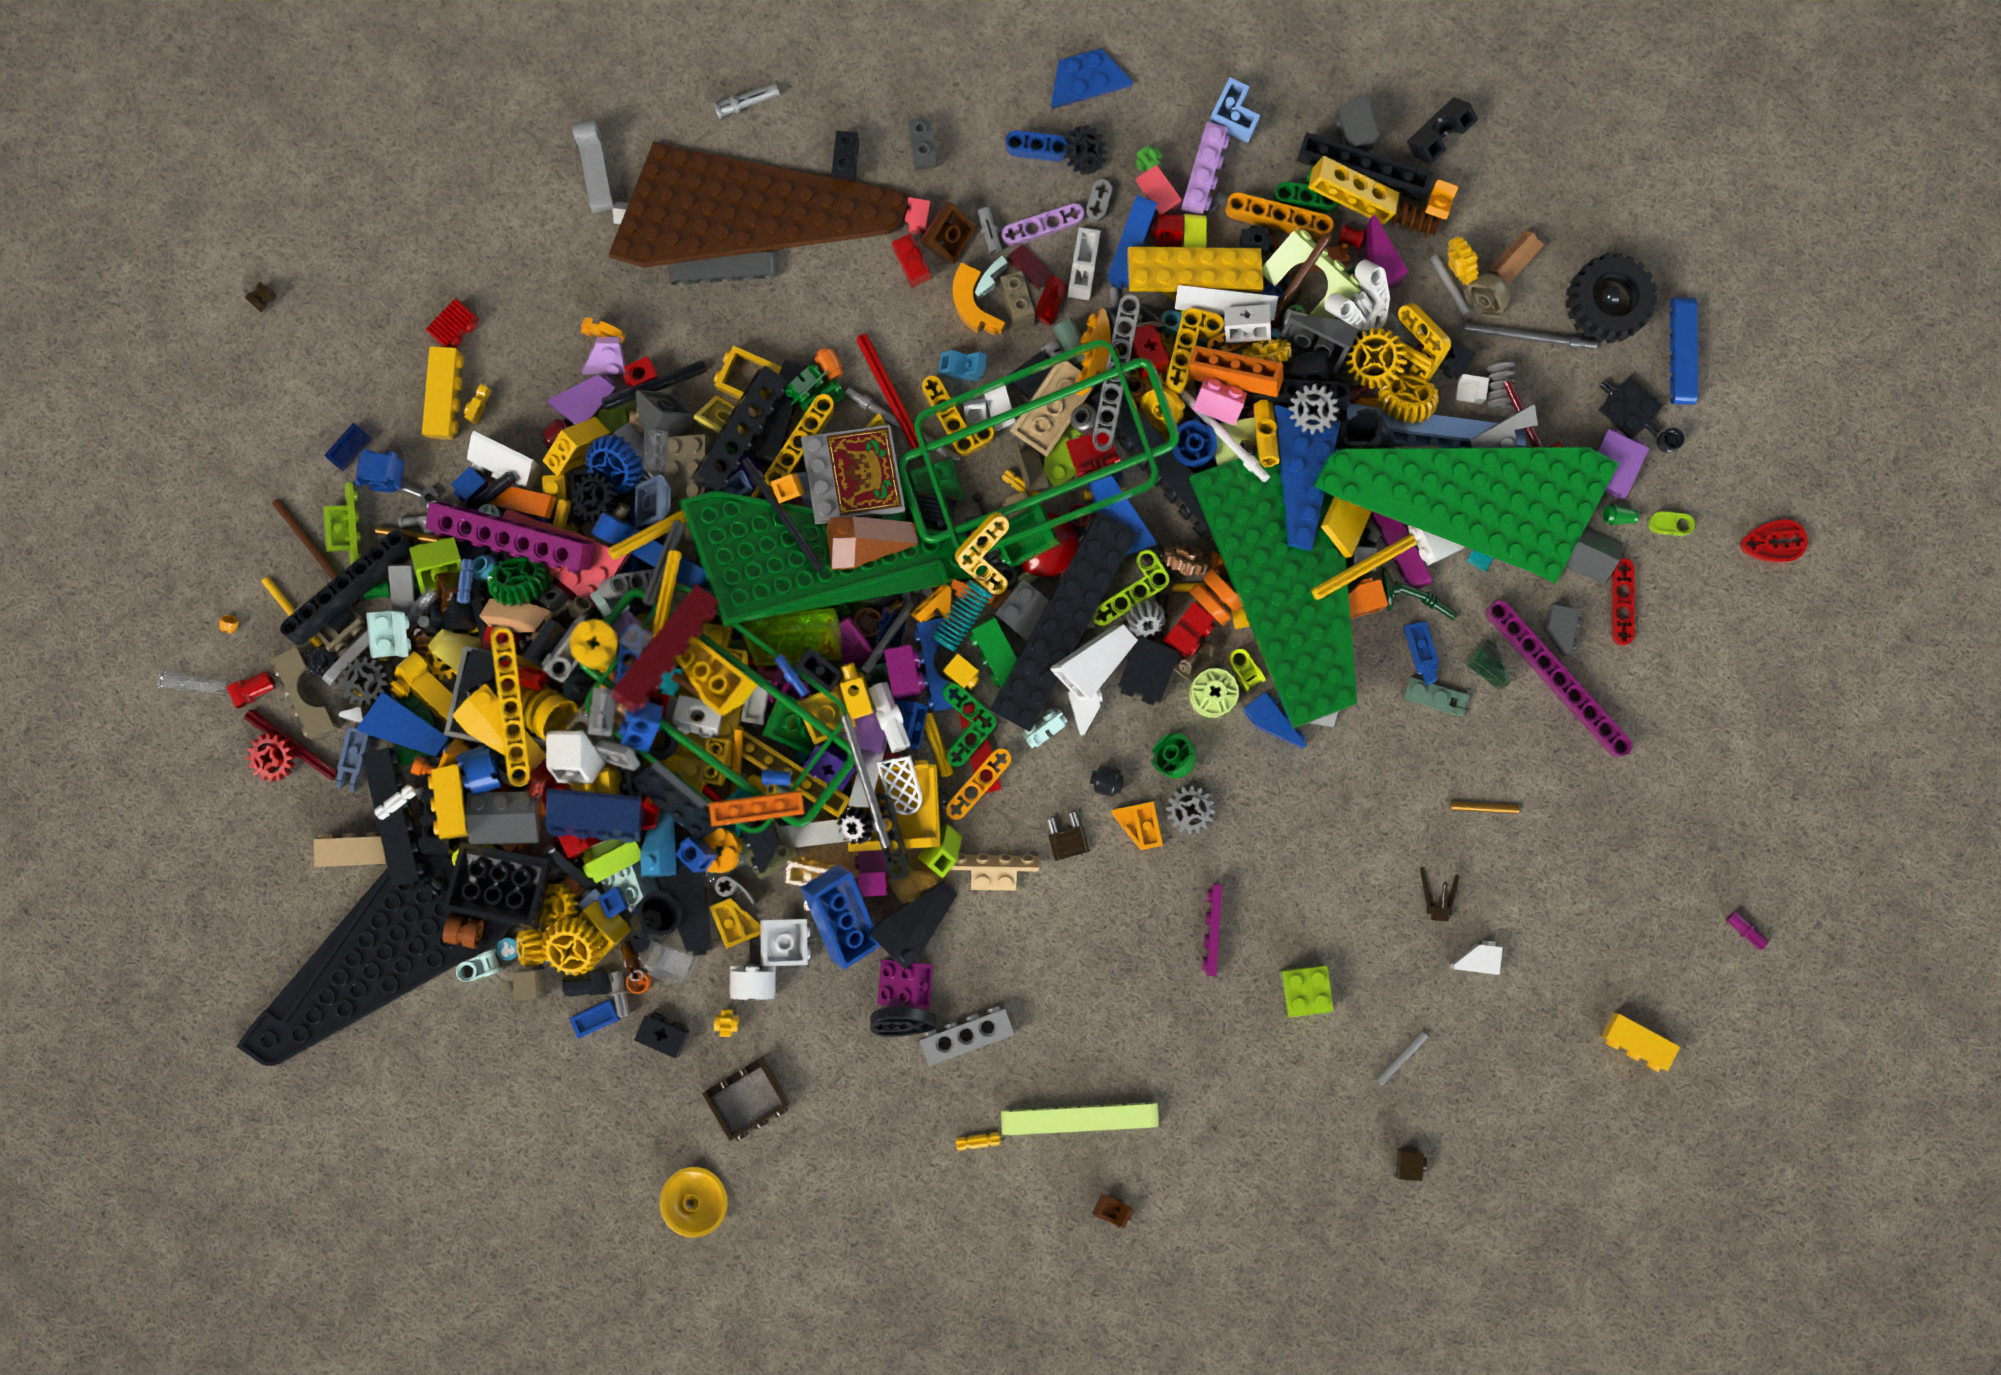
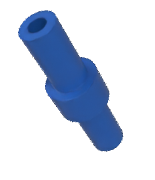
(791, 675)

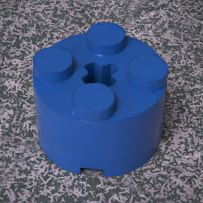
(380, 471)
(479, 770)

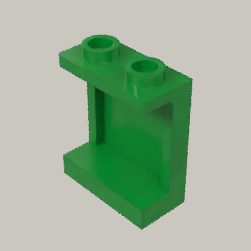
(1029, 547)

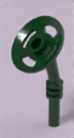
(1427, 598)

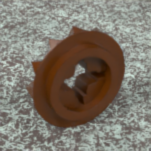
(418, 640)

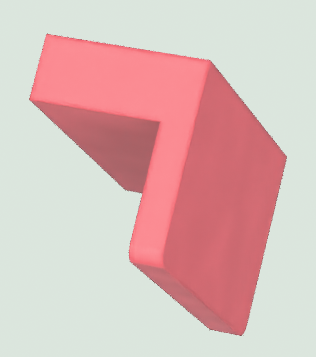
(1159, 190)

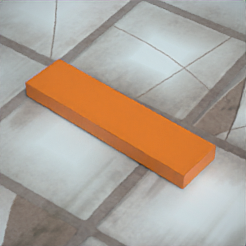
(525, 502)
(756, 808)

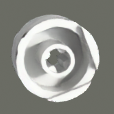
(752, 982)

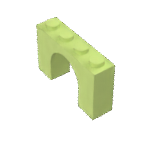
(1297, 250)

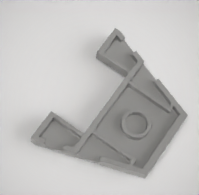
(1504, 433)

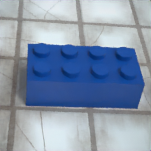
(840, 916)

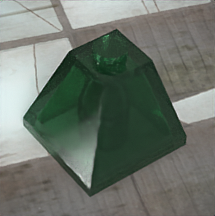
(1488, 663)

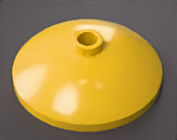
(707, 1200)

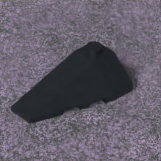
(911, 928)

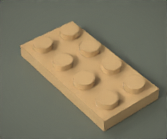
(1046, 424)

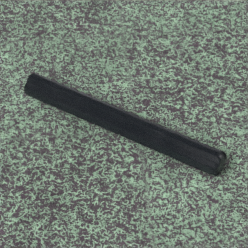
(654, 384)

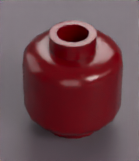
(552, 431)

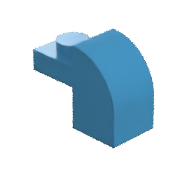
(961, 365)

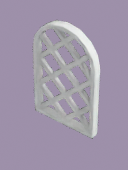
(880, 764)

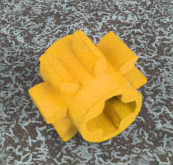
(726, 1022)

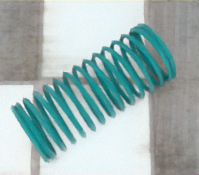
(947, 642)

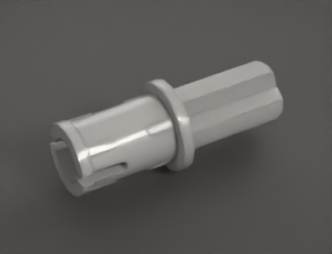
(619, 993)

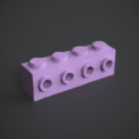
(1205, 165)

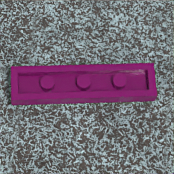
(1211, 939)

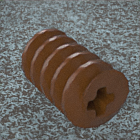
(1416, 219)

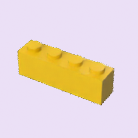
(442, 393)

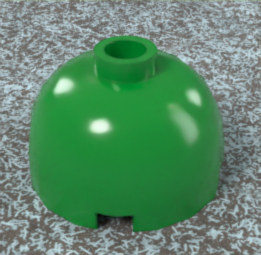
(1174, 755)

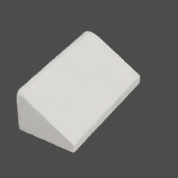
(997, 403)

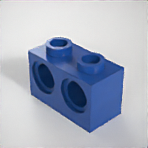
(641, 727)

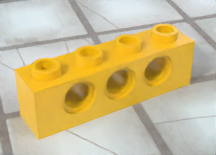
(1353, 190)

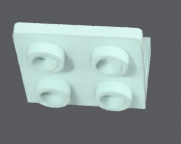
(388, 634)
(631, 883)

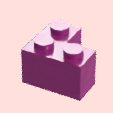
(872, 873)

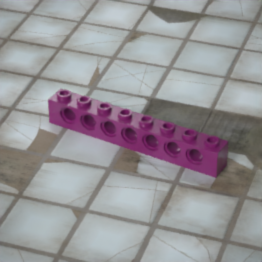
(579, 551)

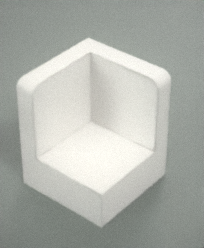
(1472, 389)

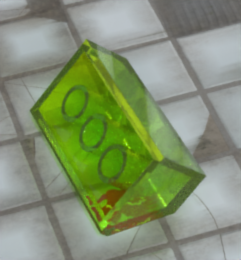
(795, 633)

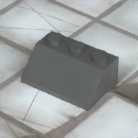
(503, 818)

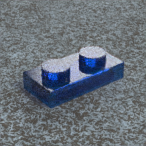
(348, 446)

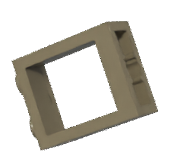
(1017, 301)

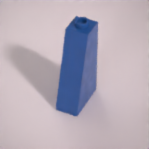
(1134, 235)
(1121, 512)
(401, 725)

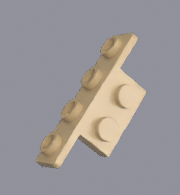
(995, 871)

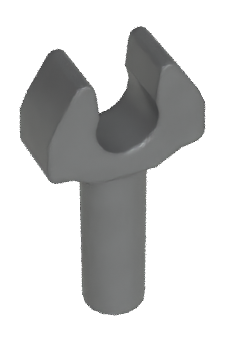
(421, 494)

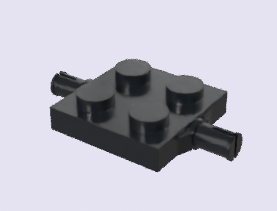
(1630, 407)

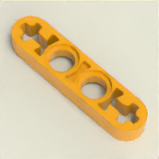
(981, 786)

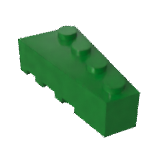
(994, 648)

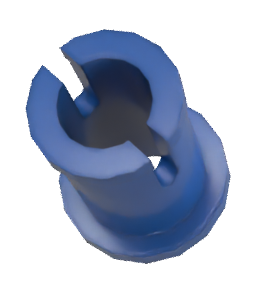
(776, 777)

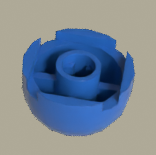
(1195, 444)

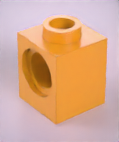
(788, 487)

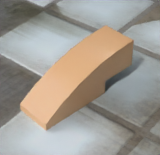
(515, 618)

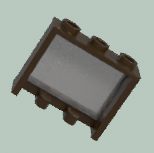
(746, 1099)

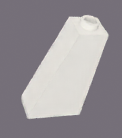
(1094, 662)

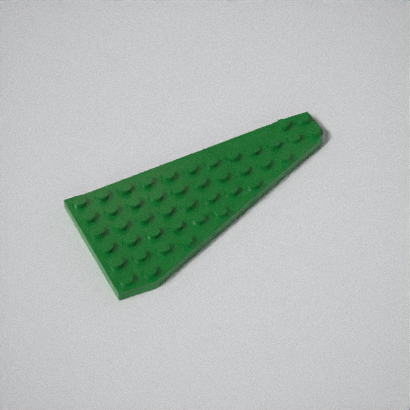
(1496, 500)
(764, 573)

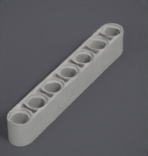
(1115, 384)

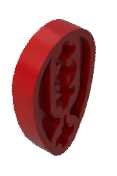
(1780, 553)

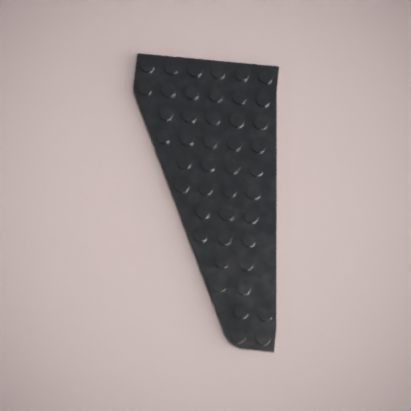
(369, 960)

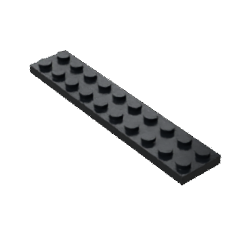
(1063, 620)

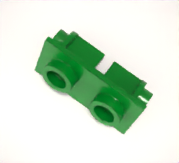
(831, 388)
(799, 390)

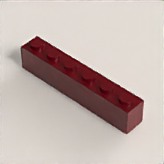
(664, 649)

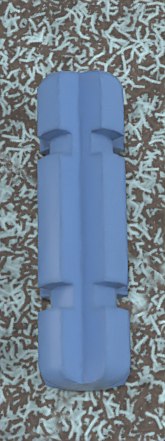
(465, 581)

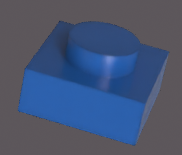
(613, 902)

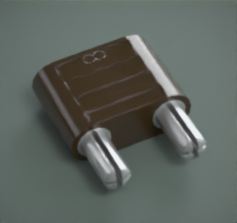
(1068, 842)

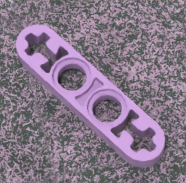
(1041, 221)

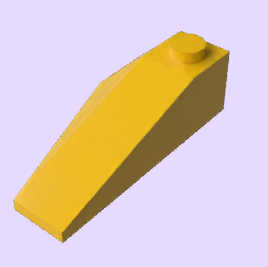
(715, 679)
(482, 720)

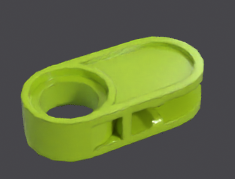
(1666, 523)

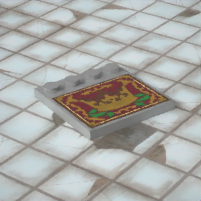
(852, 473)

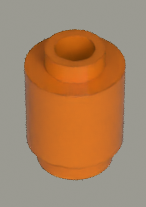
(828, 360)

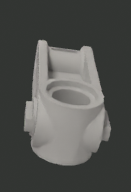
(562, 653)

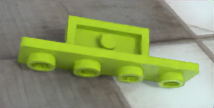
(341, 525)

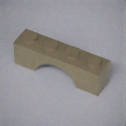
(293, 670)

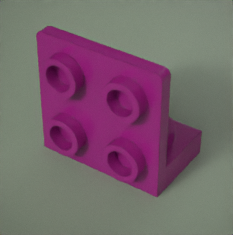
(905, 987)

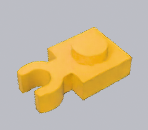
(477, 405)

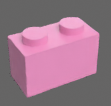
(1220, 400)

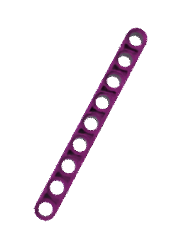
(1569, 682)

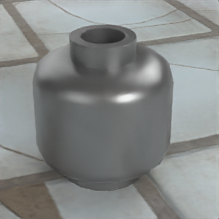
(1084, 419)

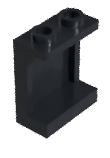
(543, 642)
(1148, 671)

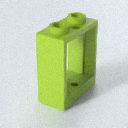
(611, 858)

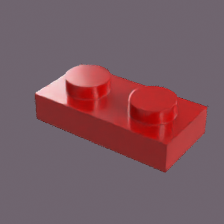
(1050, 300)

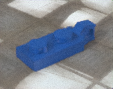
(1422, 650)

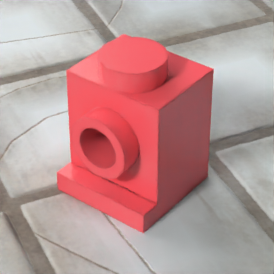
(918, 215)

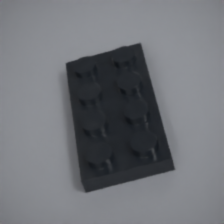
(675, 799)

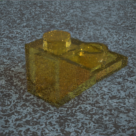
(908, 888)

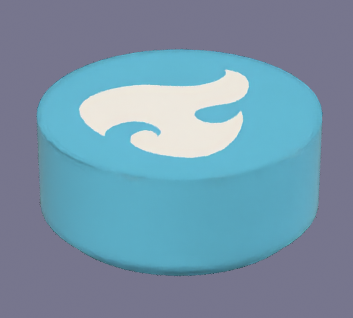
(507, 949)

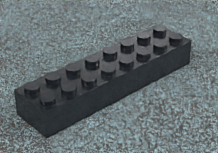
(1172, 474)

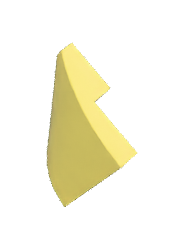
(449, 646)

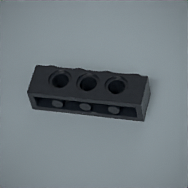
(427, 843)

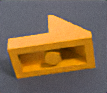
(1441, 199)
(938, 600)
(450, 754)

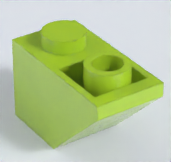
(944, 857)

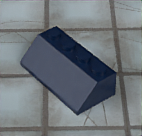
(594, 815)

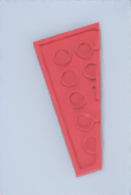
(588, 580)

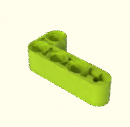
(1129, 593)

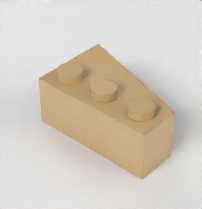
(348, 850)

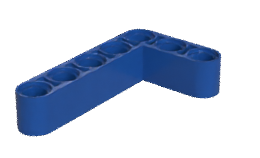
(616, 530)

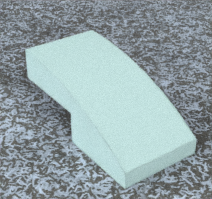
(987, 283)

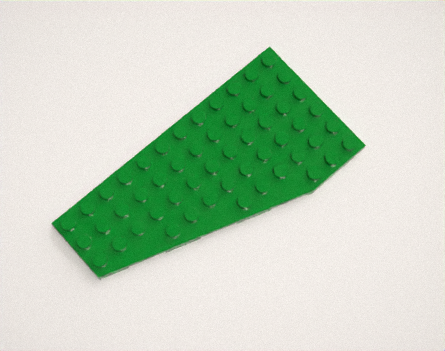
(1299, 637)

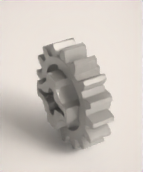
(1321, 416)
(1185, 820)

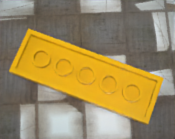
(1211, 268)

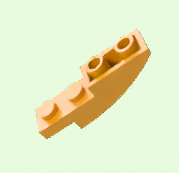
(1095, 360)

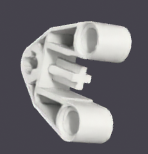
(1371, 302)

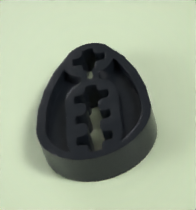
(901, 1021)

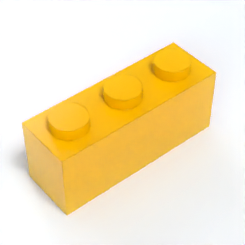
(1639, 1042)

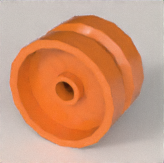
(1214, 599)

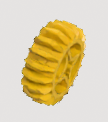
(1384, 351)
(1408, 398)
(558, 939)

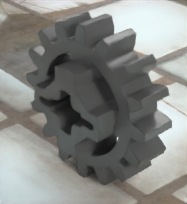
(367, 691)

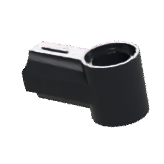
(593, 984)

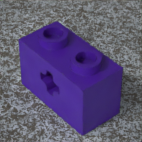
(821, 767)

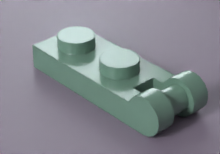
(1435, 697)

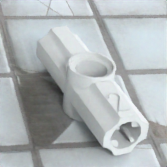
(889, 717)

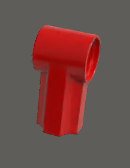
(527, 676)
(247, 690)

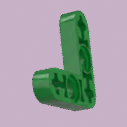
(973, 727)

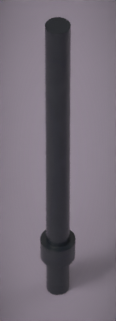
(758, 479)

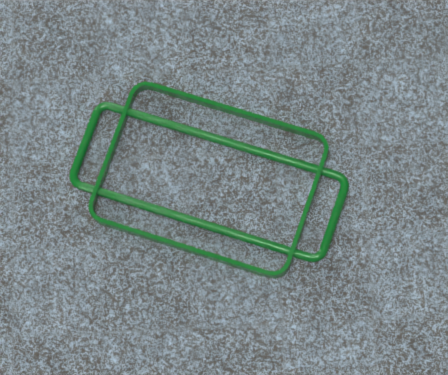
(1119, 370)
(602, 679)

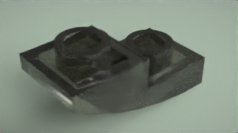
(1160, 577)

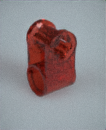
(541, 780)

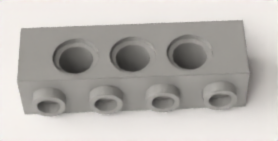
(936, 1054)

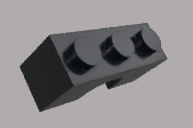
(1453, 117)

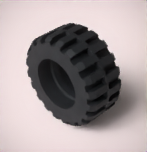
(1631, 278)

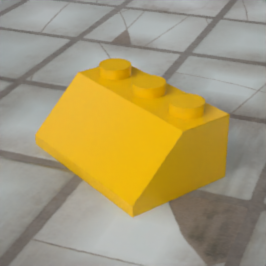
(448, 802)

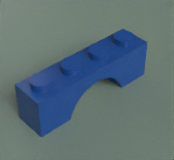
(927, 656)

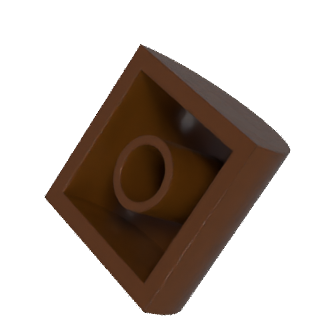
(948, 233)

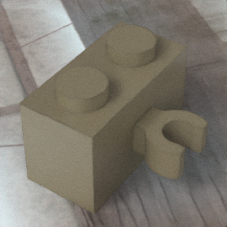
(526, 983)

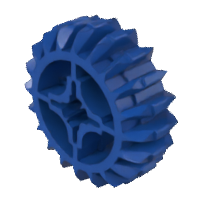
(618, 459)

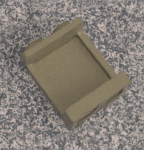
(333, 640)

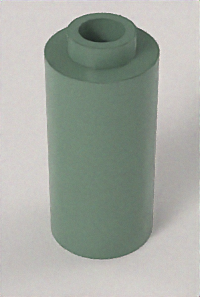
(1069, 338)

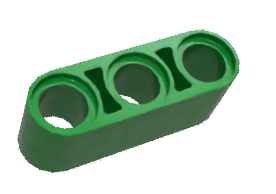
(1295, 191)

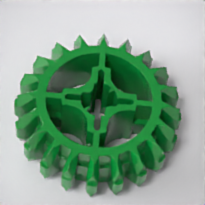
(517, 581)

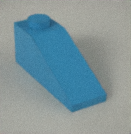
(658, 848)

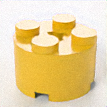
(586, 634)

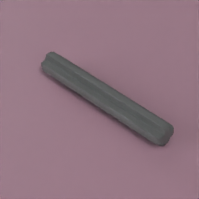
(657, 577)

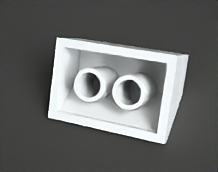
(498, 459)

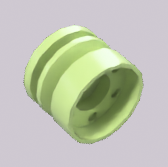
(1212, 706)

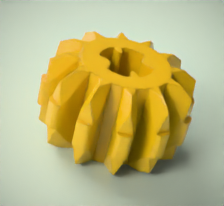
(529, 947)

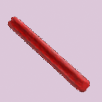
(888, 389)

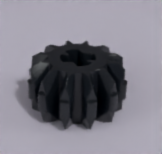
(856, 825)

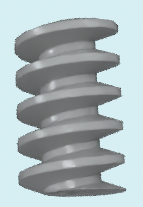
(1498, 375)

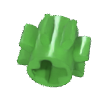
(1148, 158)

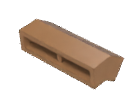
(1517, 256)

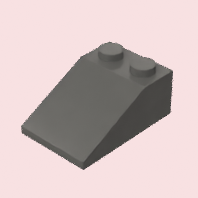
(1319, 334)
(1021, 609)

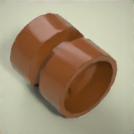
(465, 931)

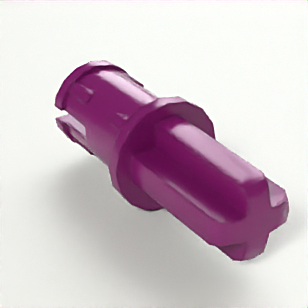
(1747, 930)

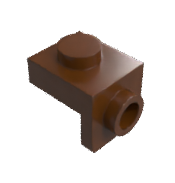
(1113, 1211)

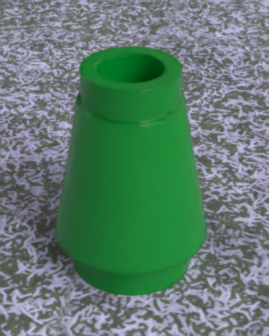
(1618, 515)

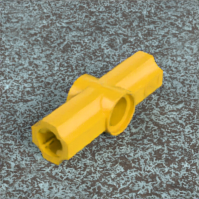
(1266, 443)

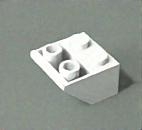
(572, 757)

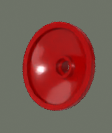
(1056, 559)

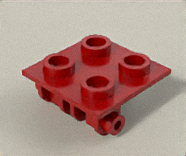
(1087, 457)

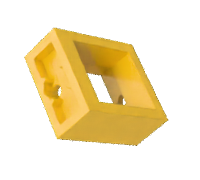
(729, 359)
(572, 444)

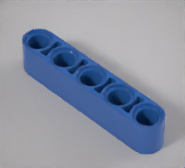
(1684, 351)

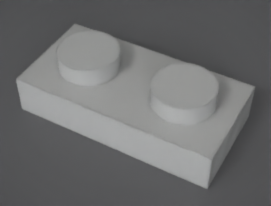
(617, 754)

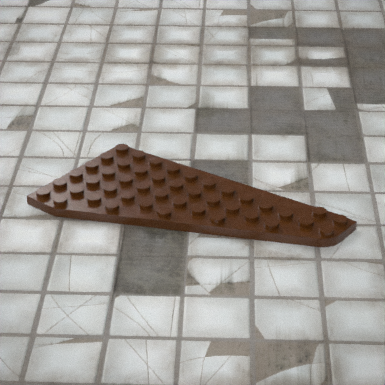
(721, 206)

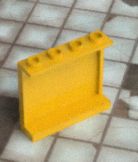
(919, 828)

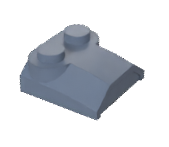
(651, 502)

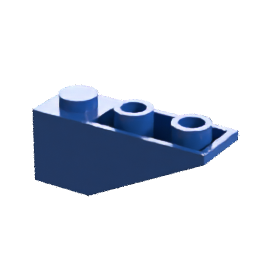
(1268, 718)

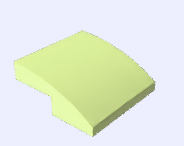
(1243, 430)

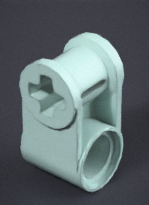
(483, 966)

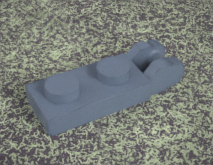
(351, 758)

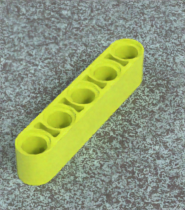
(1194, 232)

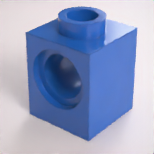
(469, 485)
(704, 854)

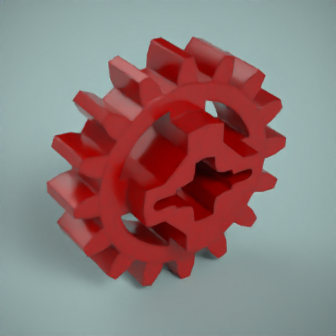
(274, 755)

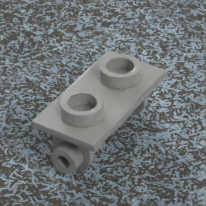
(602, 712)

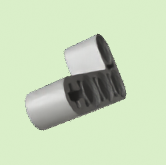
(595, 169)

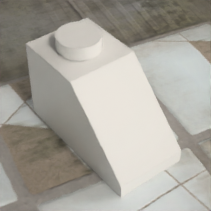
(1085, 710)
(1480, 958)

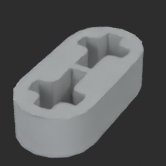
(1093, 199)

